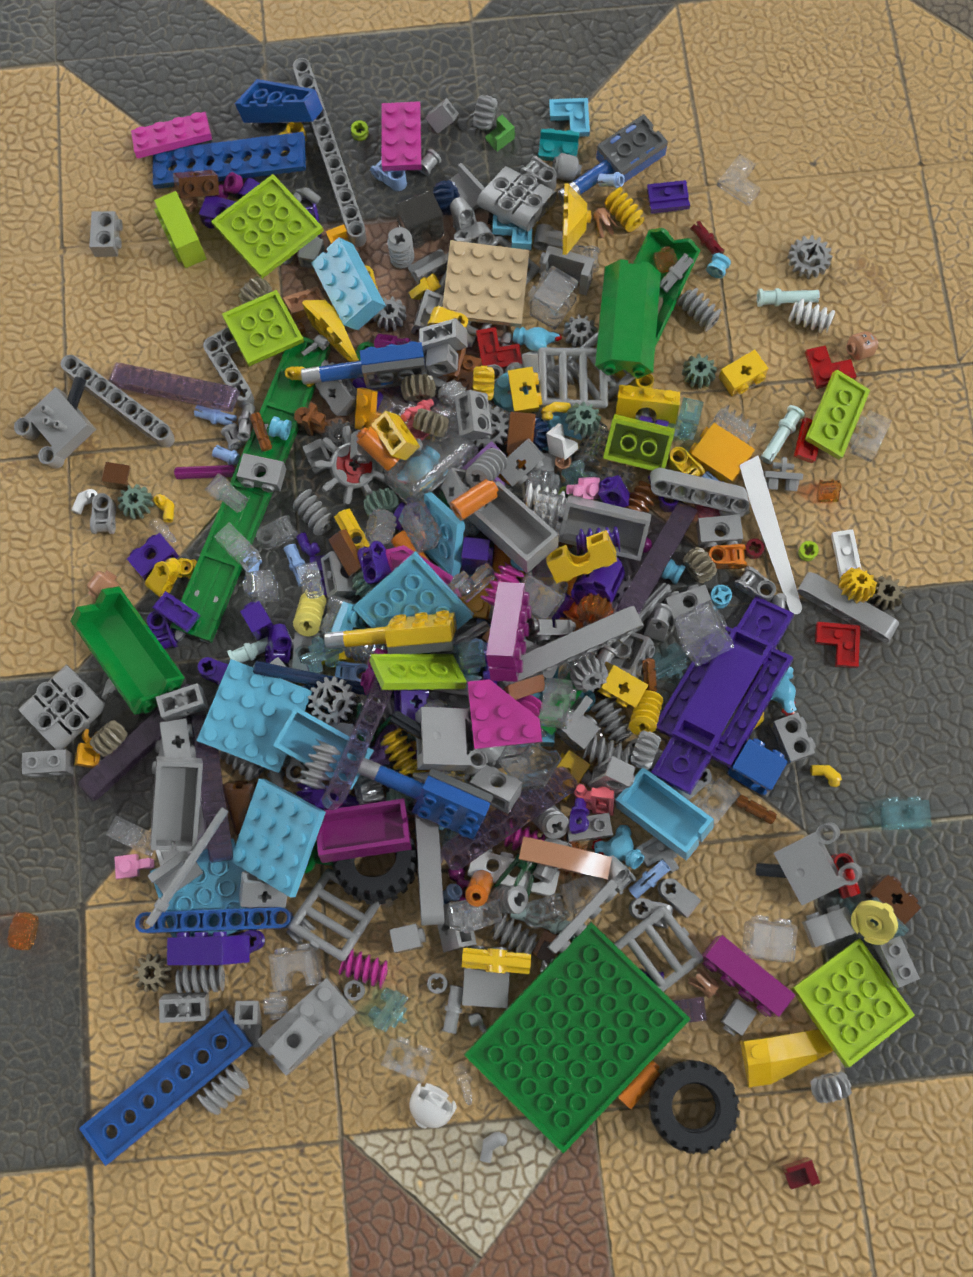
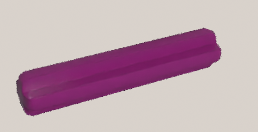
(203, 471)

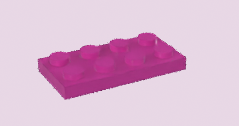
(171, 134)
(401, 136)

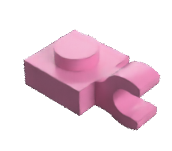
(586, 488)
(130, 866)

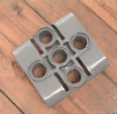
(516, 198)
(37, 713)

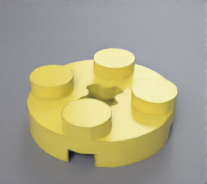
(882, 914)

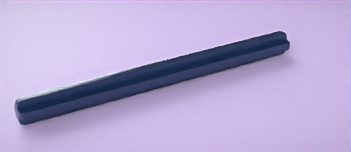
(302, 676)

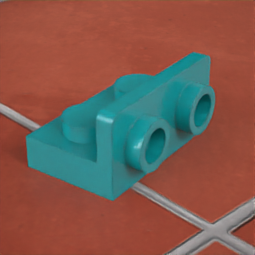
(555, 142)

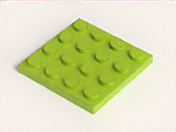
(267, 226)
(852, 1002)

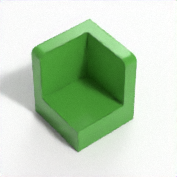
(502, 134)

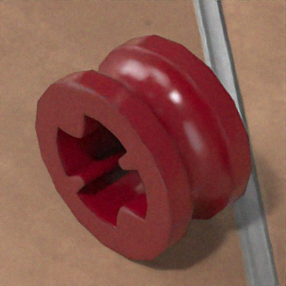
(757, 543)

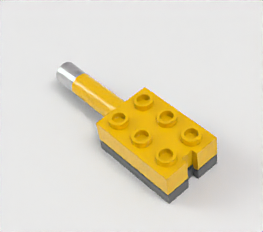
(403, 634)

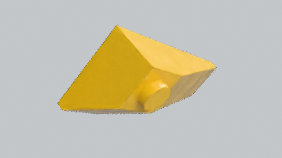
(574, 218)
(328, 323)
(780, 1055)

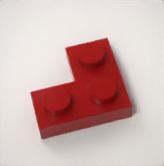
(493, 354)
(822, 368)
(844, 637)

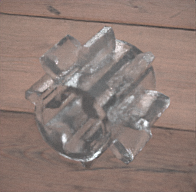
(275, 1005)

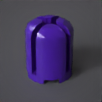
(601, 580)

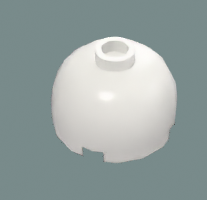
(430, 1106)

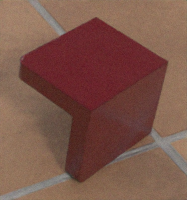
(801, 1173)

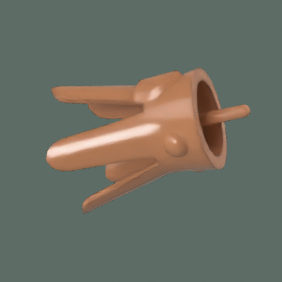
(189, 203)
(603, 216)
(561, 464)
(705, 983)

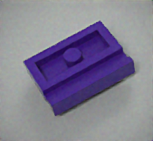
(668, 196)

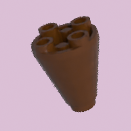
(238, 798)

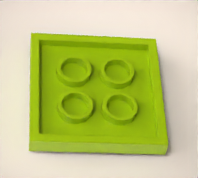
(262, 328)

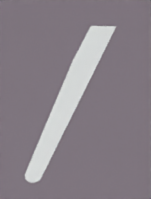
(768, 525)

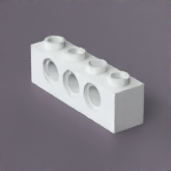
(504, 861)

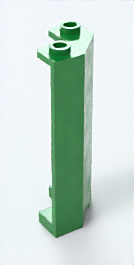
(653, 243)
(628, 318)
(127, 650)

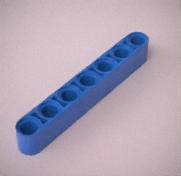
(225, 922)

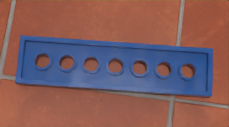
(237, 150)
(150, 1084)

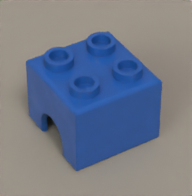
(758, 767)

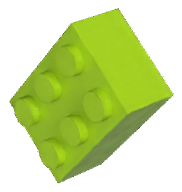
(179, 230)
(638, 443)

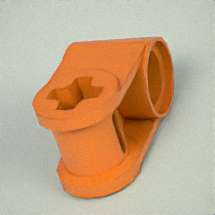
(731, 556)

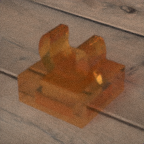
(665, 259)
(828, 491)

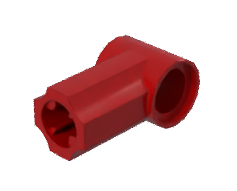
(847, 890)

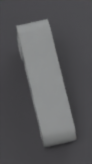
(230, 371)

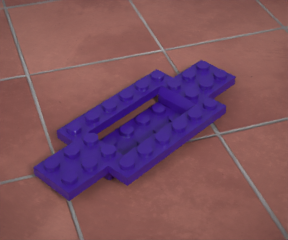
(714, 690)

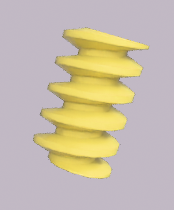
(309, 615)

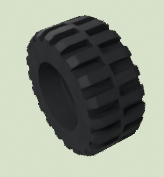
(380, 887)
(725, 1113)

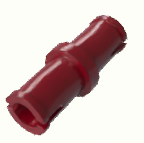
(706, 238)

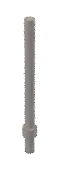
(162, 903)

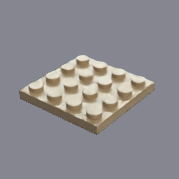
(486, 282)

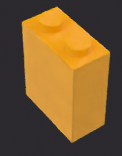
(721, 453)

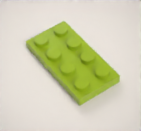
(837, 414)
(417, 671)

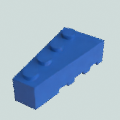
(278, 103)

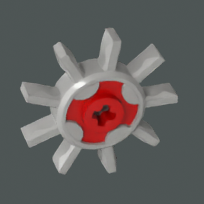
(345, 474)

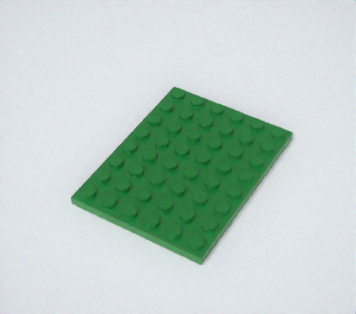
(577, 1037)

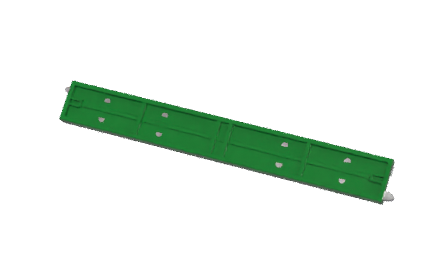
(215, 569)

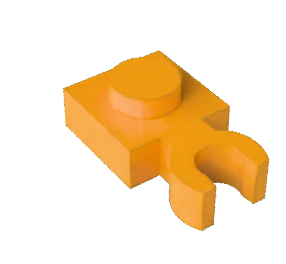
(85, 754)

